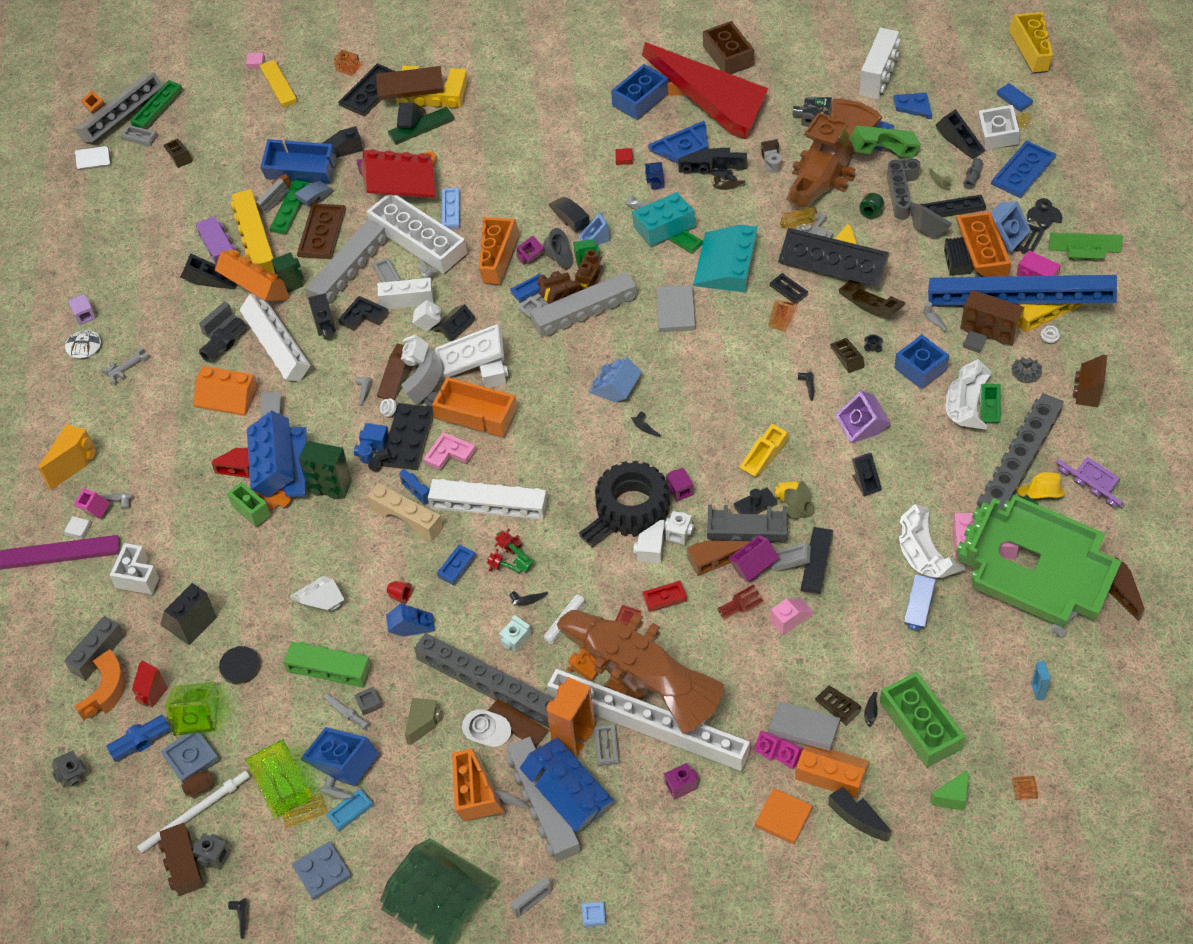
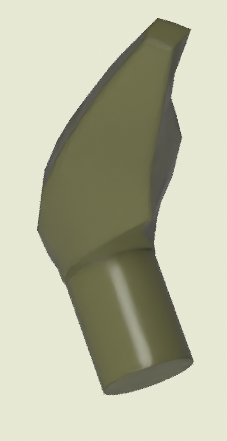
(940, 181)

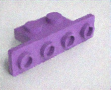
(1096, 477)

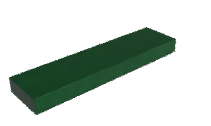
(422, 126)

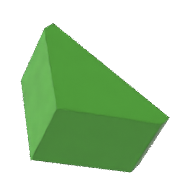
(952, 794)

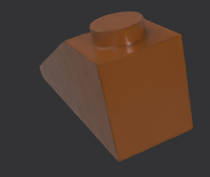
(712, 554)

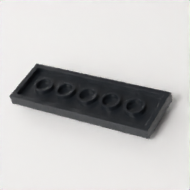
(834, 257)

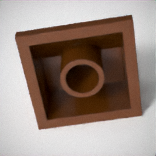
(1090, 382)

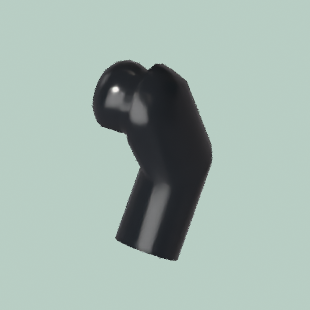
(375, 460)

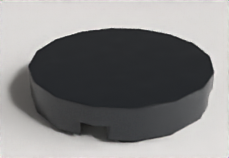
(239, 665)

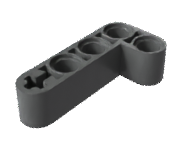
(898, 174)

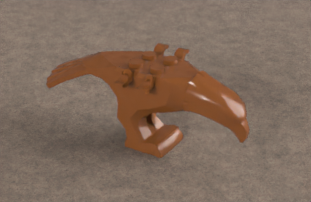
(830, 151)
(643, 666)

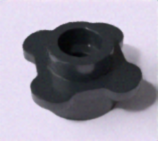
(873, 343)

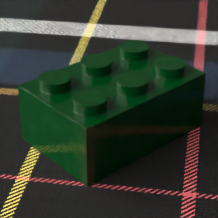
(325, 470)

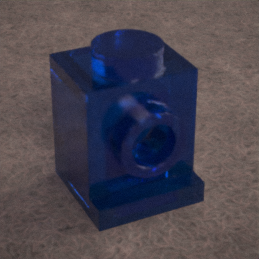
(654, 175)

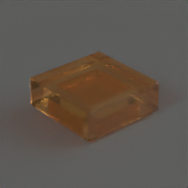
(1025, 787)

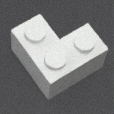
(132, 571)

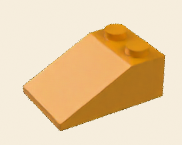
(66, 456)

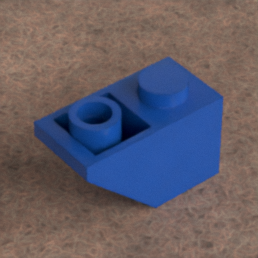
(409, 621)

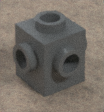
(68, 769)
(210, 851)

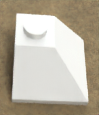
(320, 593)

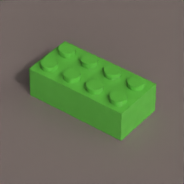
(922, 719)

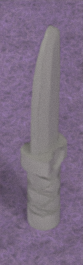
(349, 714)

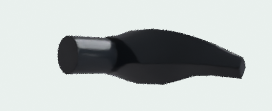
(809, 377)
(638, 421)
(526, 600)
(871, 710)
(242, 911)

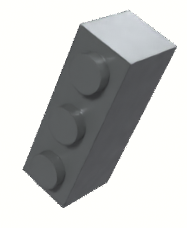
(101, 638)

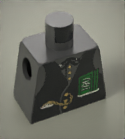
(811, 108)

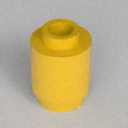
(782, 486)

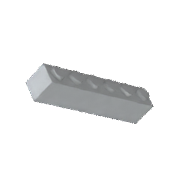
(118, 107)
(347, 261)
(583, 304)
(552, 826)

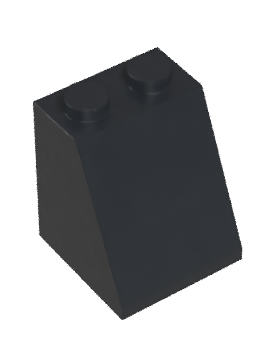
(189, 614)

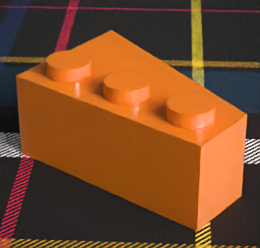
(472, 787)

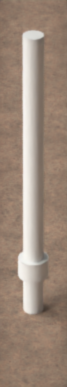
(229, 787)

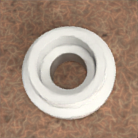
(1050, 334)
(388, 407)

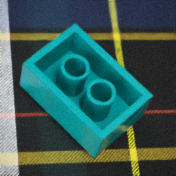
(663, 218)

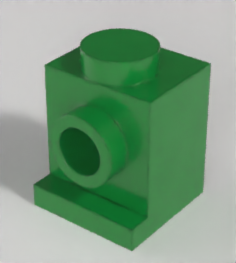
(581, 248)

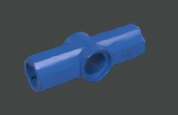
(138, 738)

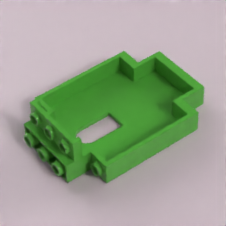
(1070, 568)

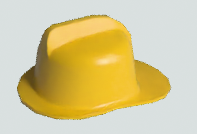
(1042, 486)

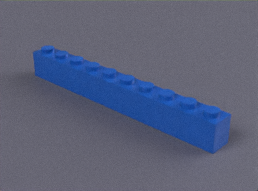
(1026, 289)

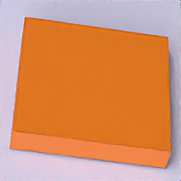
(783, 816)

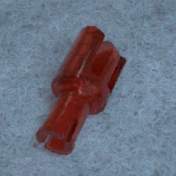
(738, 603)

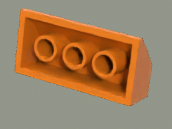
(984, 244)
(251, 276)

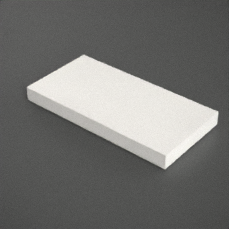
(471, 351)

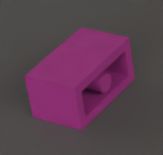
(754, 558)

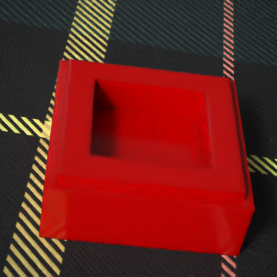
(624, 156)

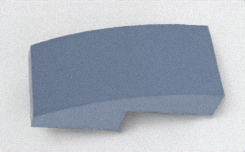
(312, 192)

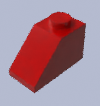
(233, 463)
(148, 684)

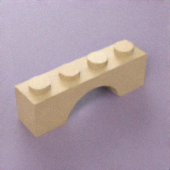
(420, 519)

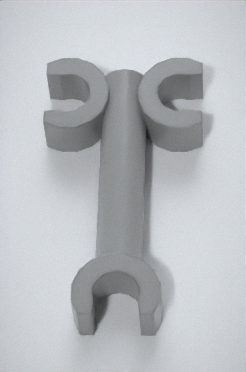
(116, 372)

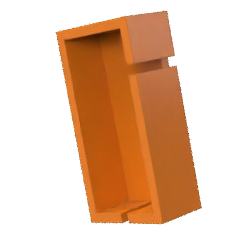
(474, 406)
(571, 715)

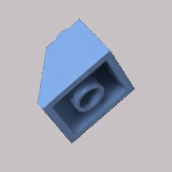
(1010, 223)

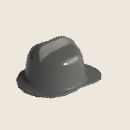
(558, 248)

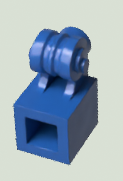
(371, 438)

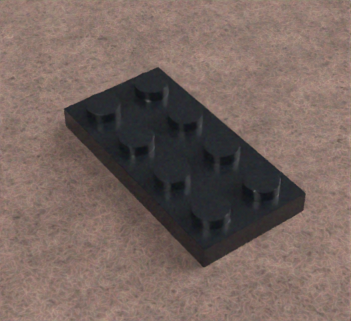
(408, 436)

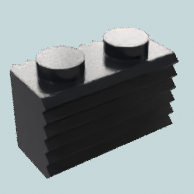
(957, 256)

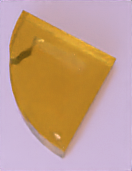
(1022, 120)

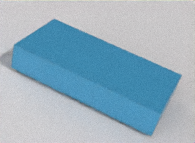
(1040, 680)
(349, 810)

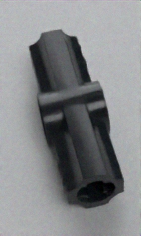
(222, 339)

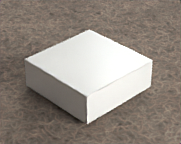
(77, 527)

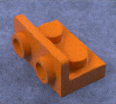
(582, 664)

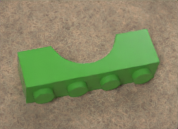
(900, 141)

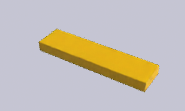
(278, 83)

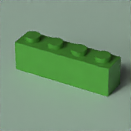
(327, 664)

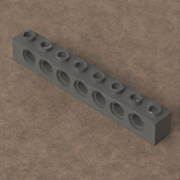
(1023, 450)
(483, 678)

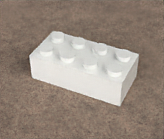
(880, 63)

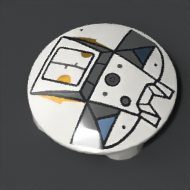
(83, 344)

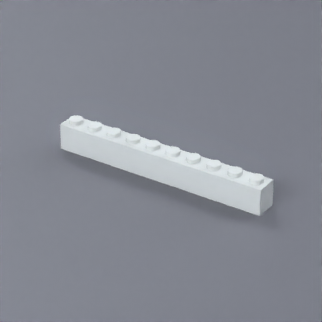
(660, 723)

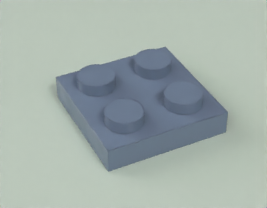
(189, 755)
(321, 870)

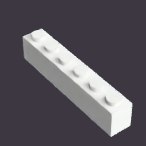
(275, 338)
(487, 499)

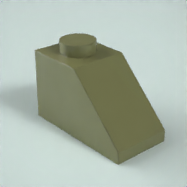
(421, 719)

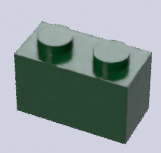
(287, 270)

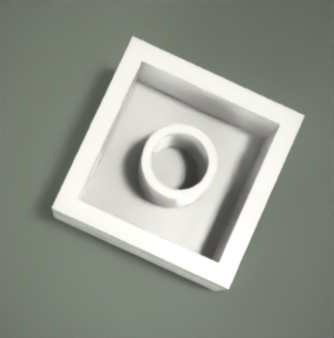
(998, 127)

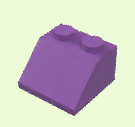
(862, 417)

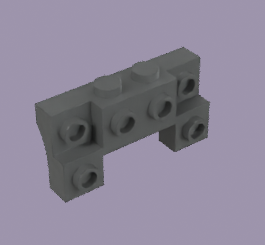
(746, 526)

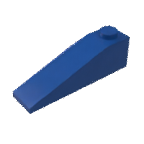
(298, 486)

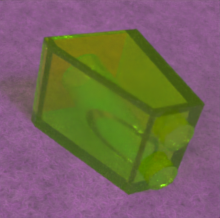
(193, 708)
(278, 778)

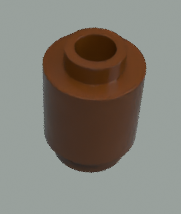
(197, 783)

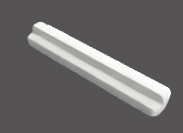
(553, 632)

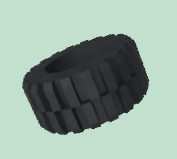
(632, 478)

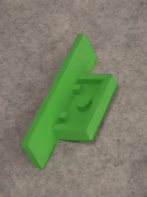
(1085, 244)

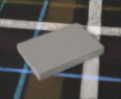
(675, 308)
(804, 726)

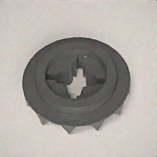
(1026, 375)

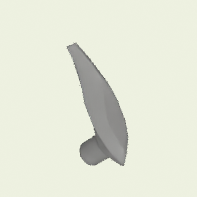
(634, 204)
(425, 272)
(932, 316)
(365, 385)
(123, 497)
(1060, 630)
(330, 791)
(508, 799)

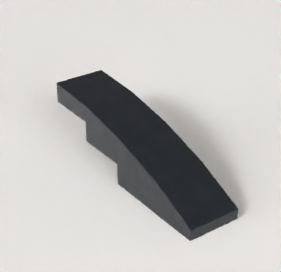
(815, 570)

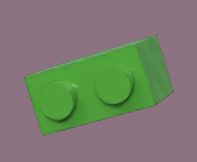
(248, 504)

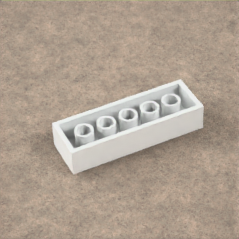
(418, 232)

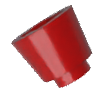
(400, 591)

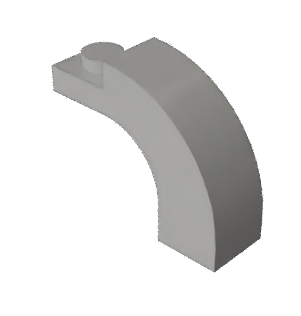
(424, 378)

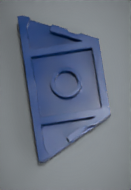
(682, 142)

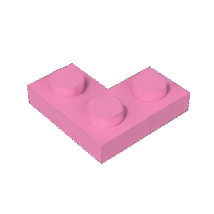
(447, 447)

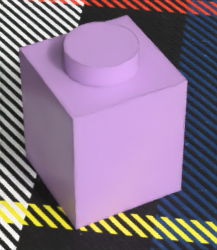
(81, 309)

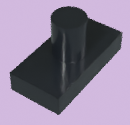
(756, 502)

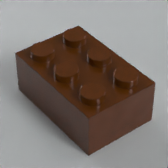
(728, 47)
(992, 317)

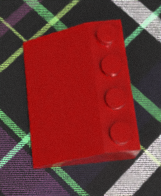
(398, 173)

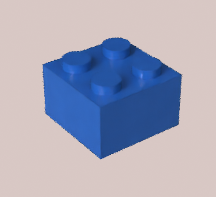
(921, 361)

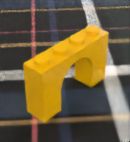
(451, 97)

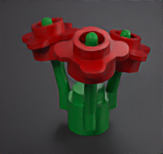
(512, 545)

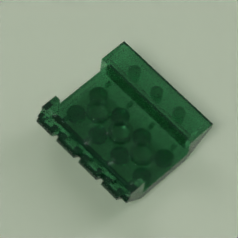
(436, 892)

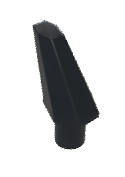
(724, 174)

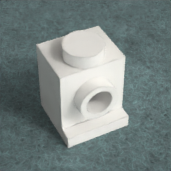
(414, 350)

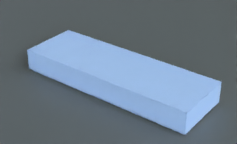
(451, 207)

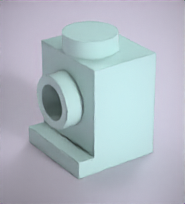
(515, 634)

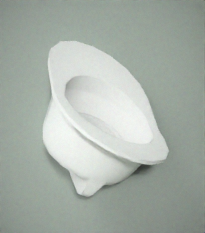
(486, 728)

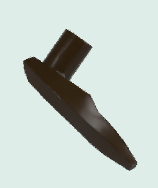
(726, 184)

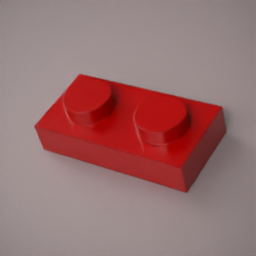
(664, 596)

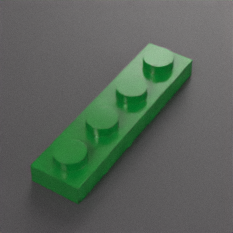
(156, 104)
(288, 209)

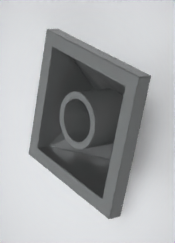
(928, 221)

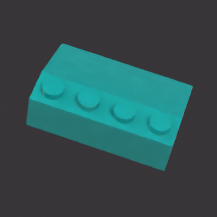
(726, 258)

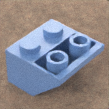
(616, 380)

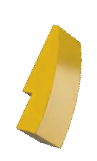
(764, 450)

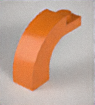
(109, 690)

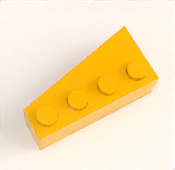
(1032, 39)

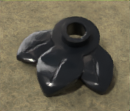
(1044, 215)

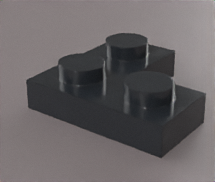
(360, 310)

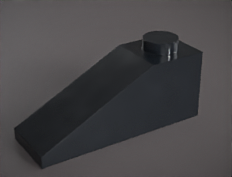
(959, 134)
(346, 142)
(203, 273)

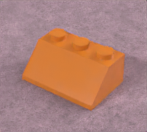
(224, 390)
(831, 770)

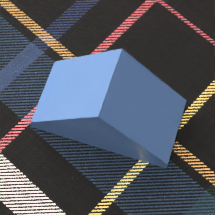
(597, 230)

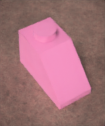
(789, 614)

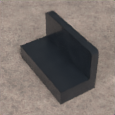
(455, 322)

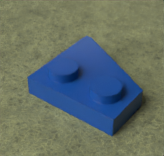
(913, 104)

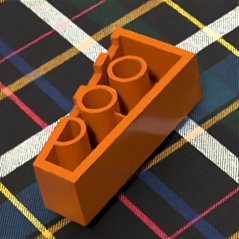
(497, 245)

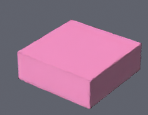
(254, 60)

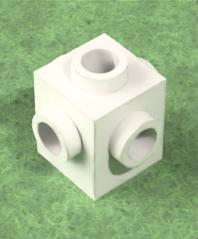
(678, 527)

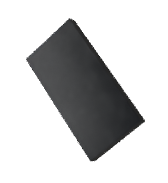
(364, 95)

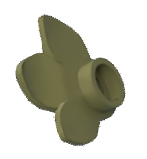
(798, 501)

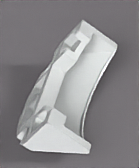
(964, 395)
(919, 548)

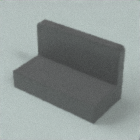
(217, 319)

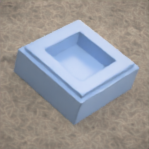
(593, 914)

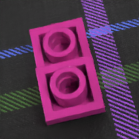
(778, 748)

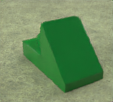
(990, 402)

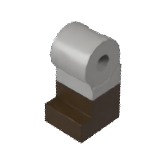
(771, 155)

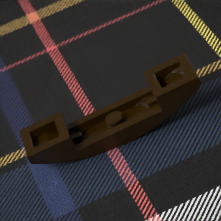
(869, 302)

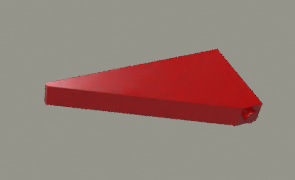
(720, 94)

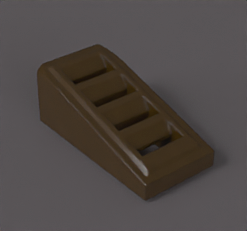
(179, 154)
(851, 364)
(845, 717)

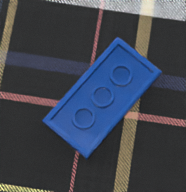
(1023, 169)

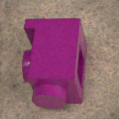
(530, 245)

